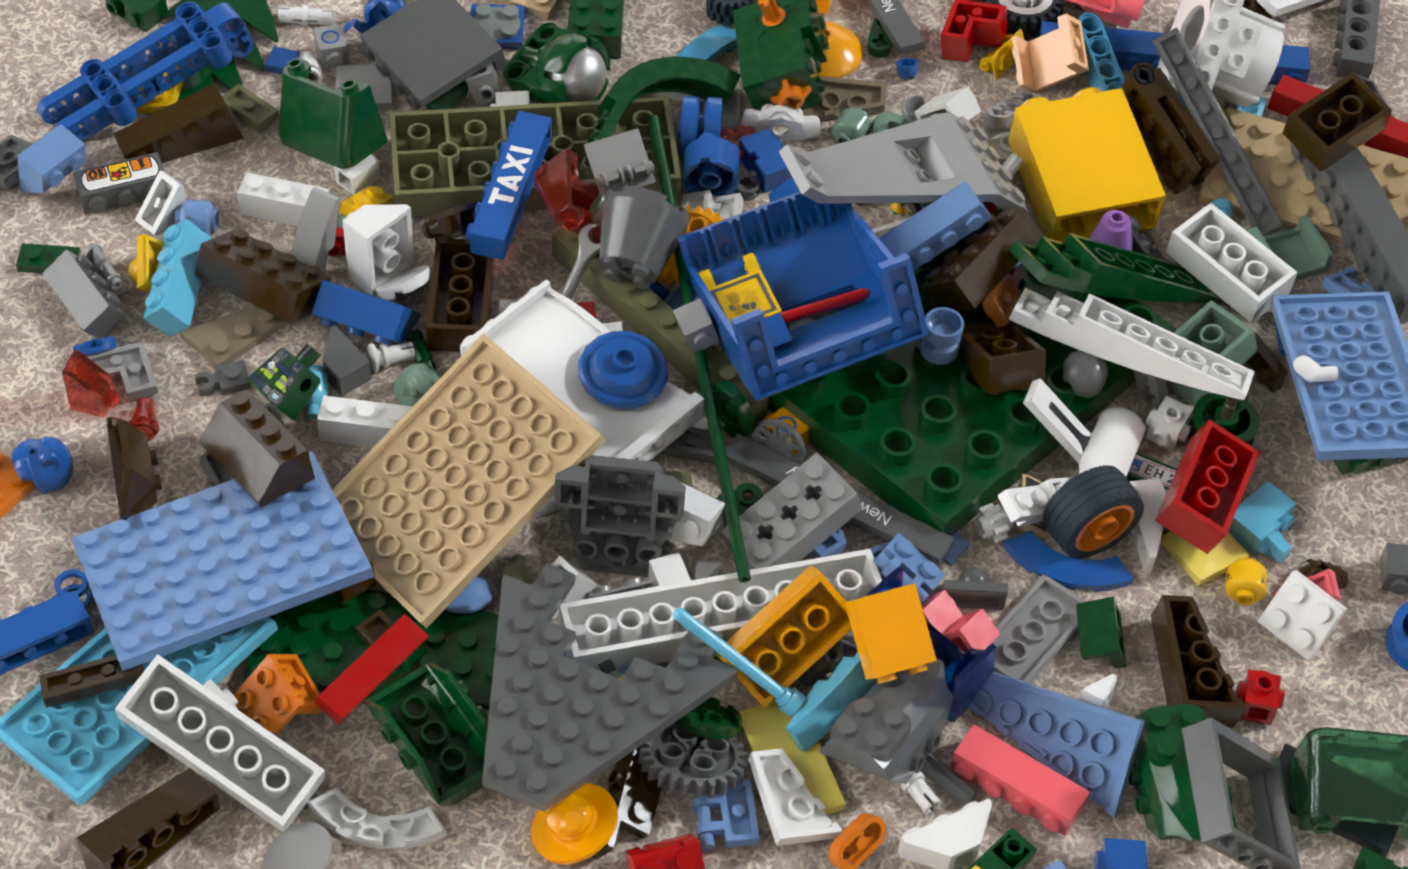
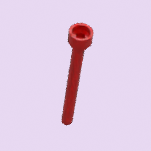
(825, 305)

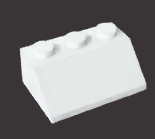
(378, 244)

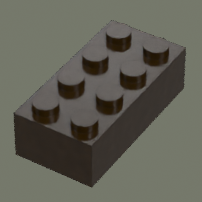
(980, 261)
(260, 274)
(458, 294)

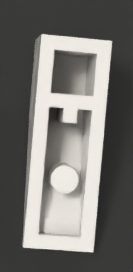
(1147, 531)

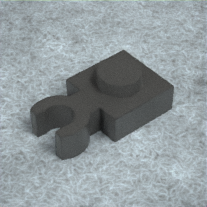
(227, 377)

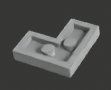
(132, 366)

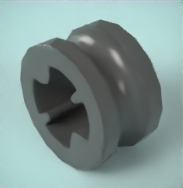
(753, 182)

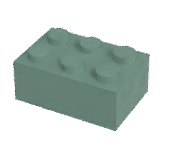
(1220, 333)

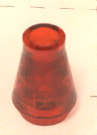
(145, 417)

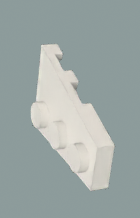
(787, 802)

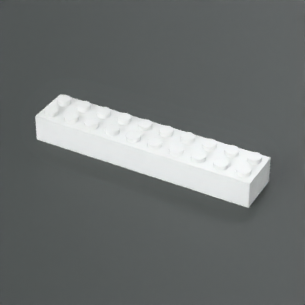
(643, 619)

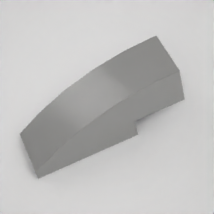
(316, 229)

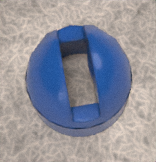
(907, 68)

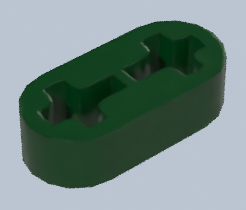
(875, 36)

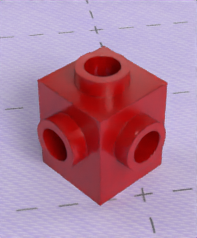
(1260, 696)

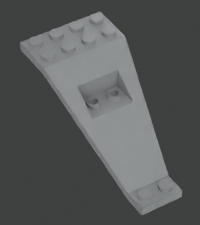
(905, 166)

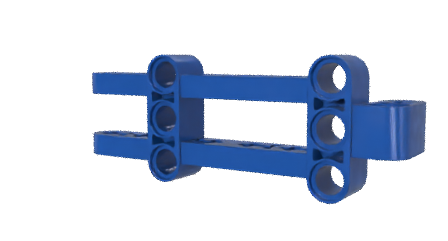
(114, 92)

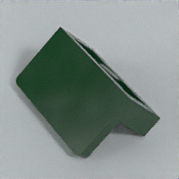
(1101, 631)

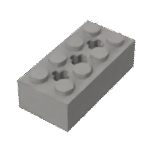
(796, 515)

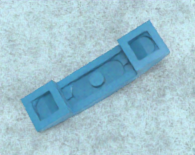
(711, 44)

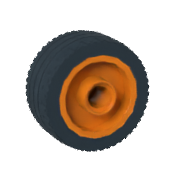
(1093, 511)

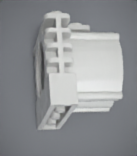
(1231, 46)

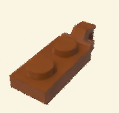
(1003, 298)

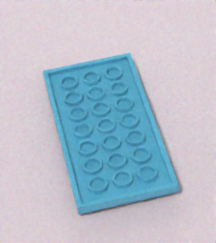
(83, 740)

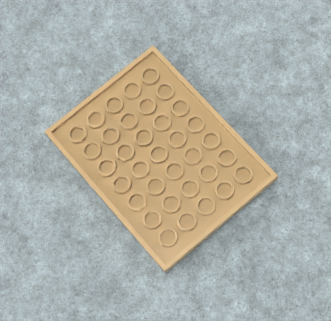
(460, 477)

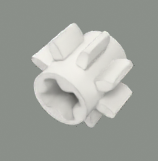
(992, 523)

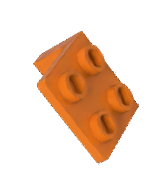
(277, 692)

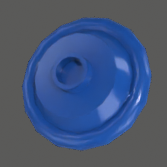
(623, 370)

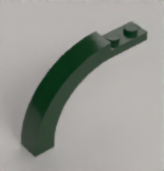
(661, 75)

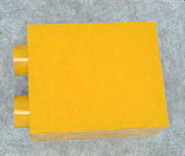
(1084, 161)

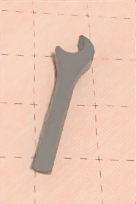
(586, 252)

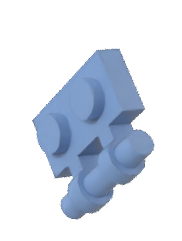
(915, 565)
(737, 820)

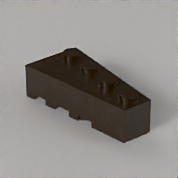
(150, 825)

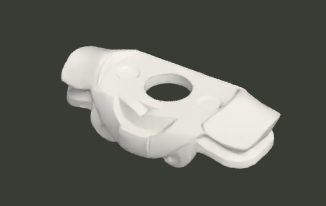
(798, 125)

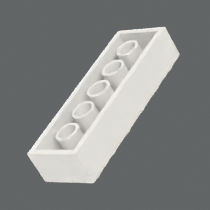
(220, 743)

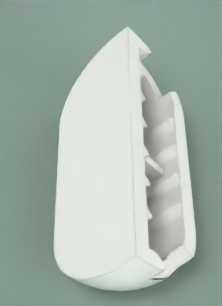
(1113, 440)

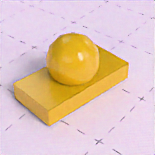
(144, 266)

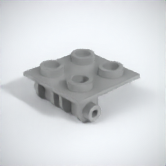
(620, 162)

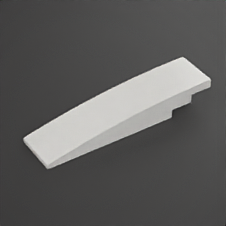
(1130, 342)

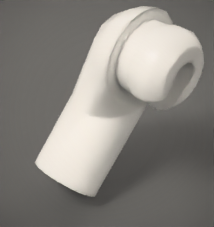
(1313, 372)

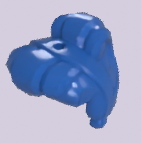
(44, 462)

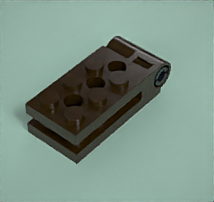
(1168, 129)

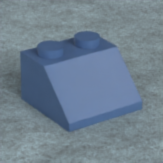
(50, 160)

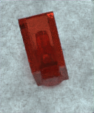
(89, 386)

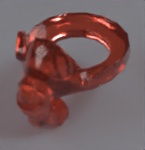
(734, 135)

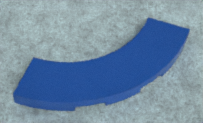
(1069, 572)

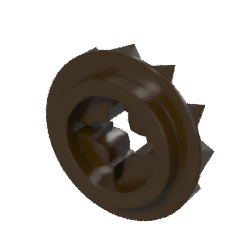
(1312, 567)

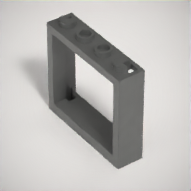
(1207, 749)

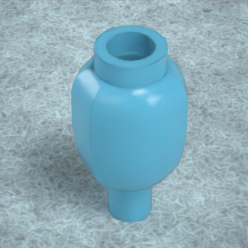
(322, 390)

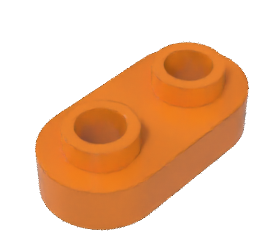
(857, 844)

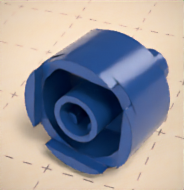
(711, 165)

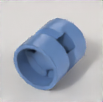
(944, 336)

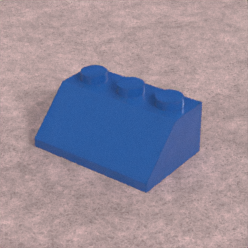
(363, 313)

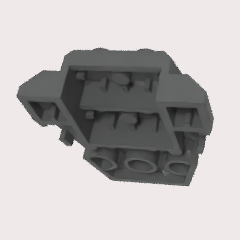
(619, 512)

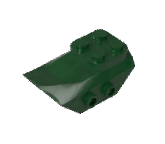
(434, 730)
(1163, 773)

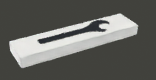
(1057, 419)

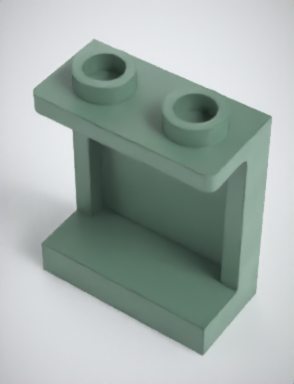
(1299, 247)

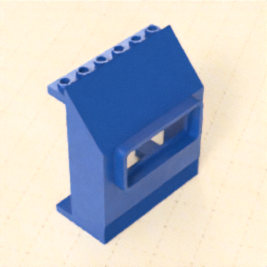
(806, 257)

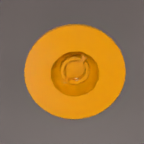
(575, 826)

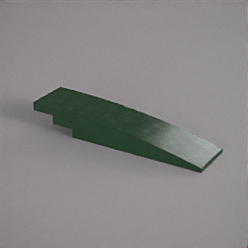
(1109, 271)

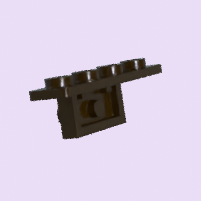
(634, 797)

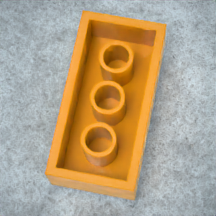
(791, 632)

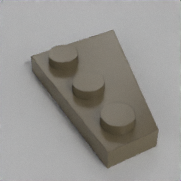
(848, 93)
(232, 335)

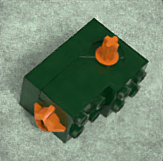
(781, 52)

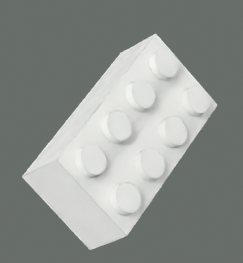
(1230, 262)

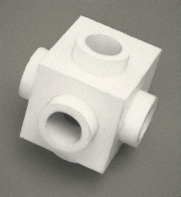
(1169, 423)

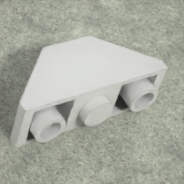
(949, 838)

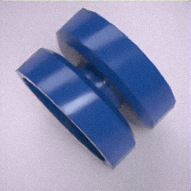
(693, 124)

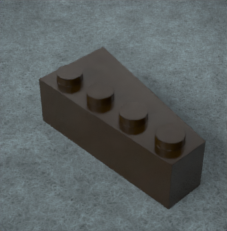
(181, 128)
(1190, 661)

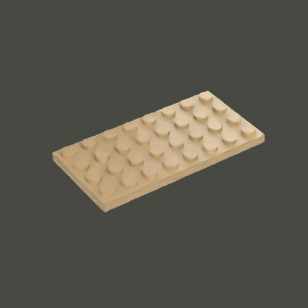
(1285, 177)

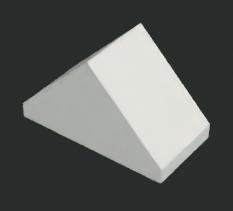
(161, 203)

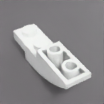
(1028, 503)

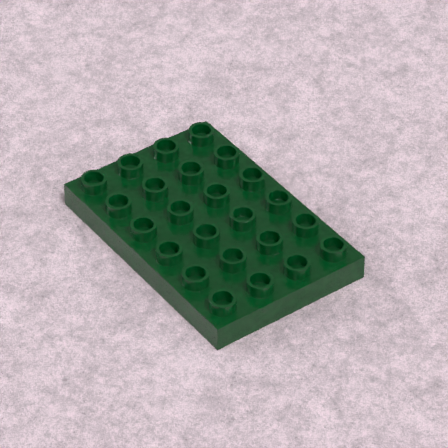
(930, 432)

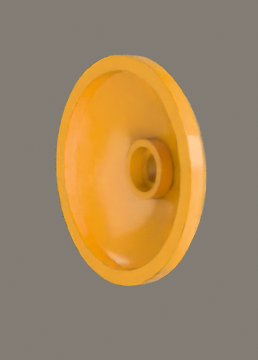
(844, 51)

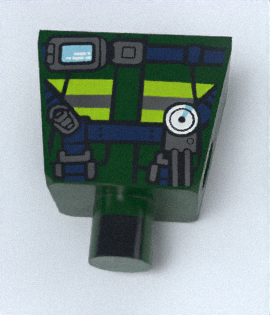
(287, 379)

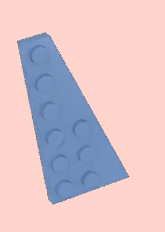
(1079, 738)

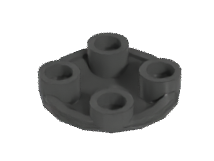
(1143, 241)

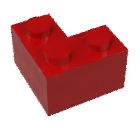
(970, 25)

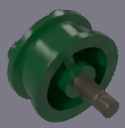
(1230, 413)

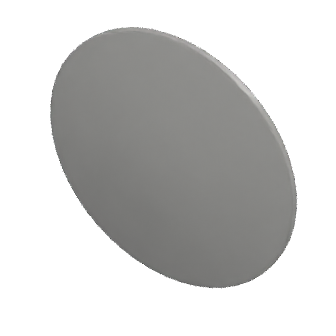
(300, 847)

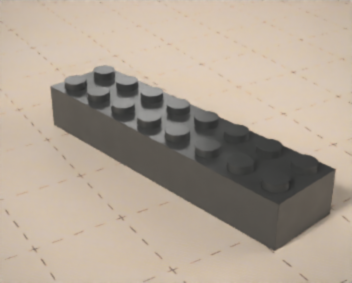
(1366, 223)

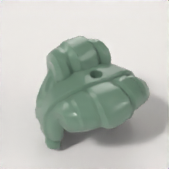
(414, 383)

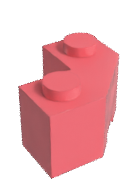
(965, 631)

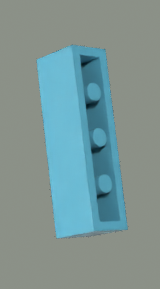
(175, 282)

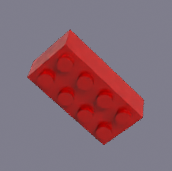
(1208, 486)

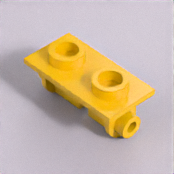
(1002, 58)

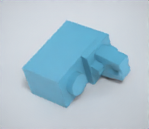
(1259, 522)

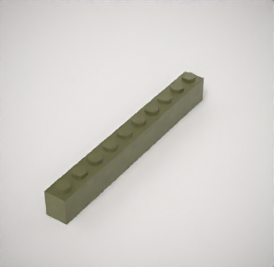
(651, 318)

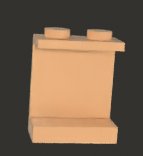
(1051, 56)

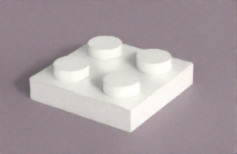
(1302, 615)

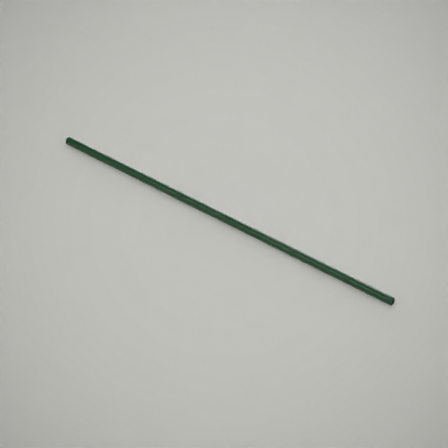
(704, 375)

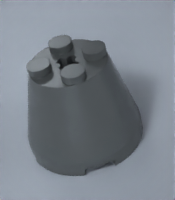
(638, 234)

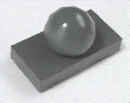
(975, 591)

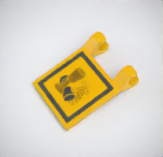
(744, 292)

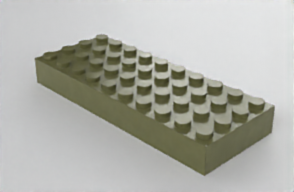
(449, 153)

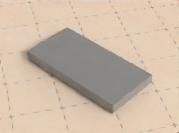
(1036, 630)

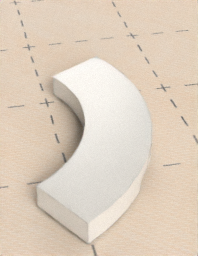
(376, 831)

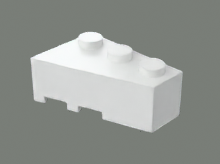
(699, 520)

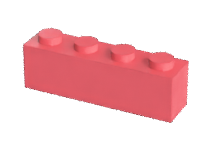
(1019, 780)

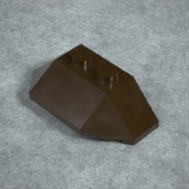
(132, 468)

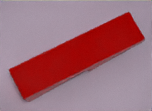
(371, 669)

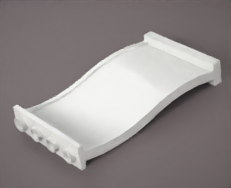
(547, 339)

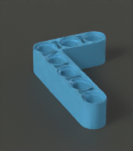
(1105, 60)

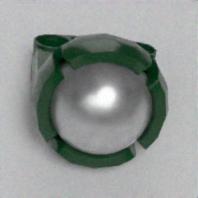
(559, 66)

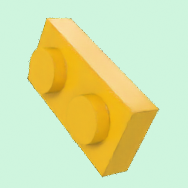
(369, 196)

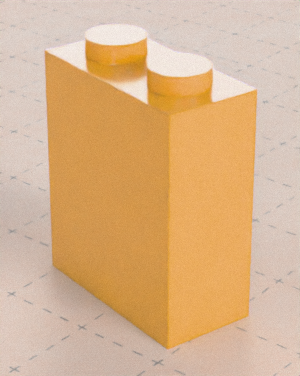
(891, 633)

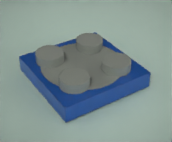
(501, 22)

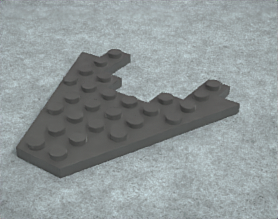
(566, 722)

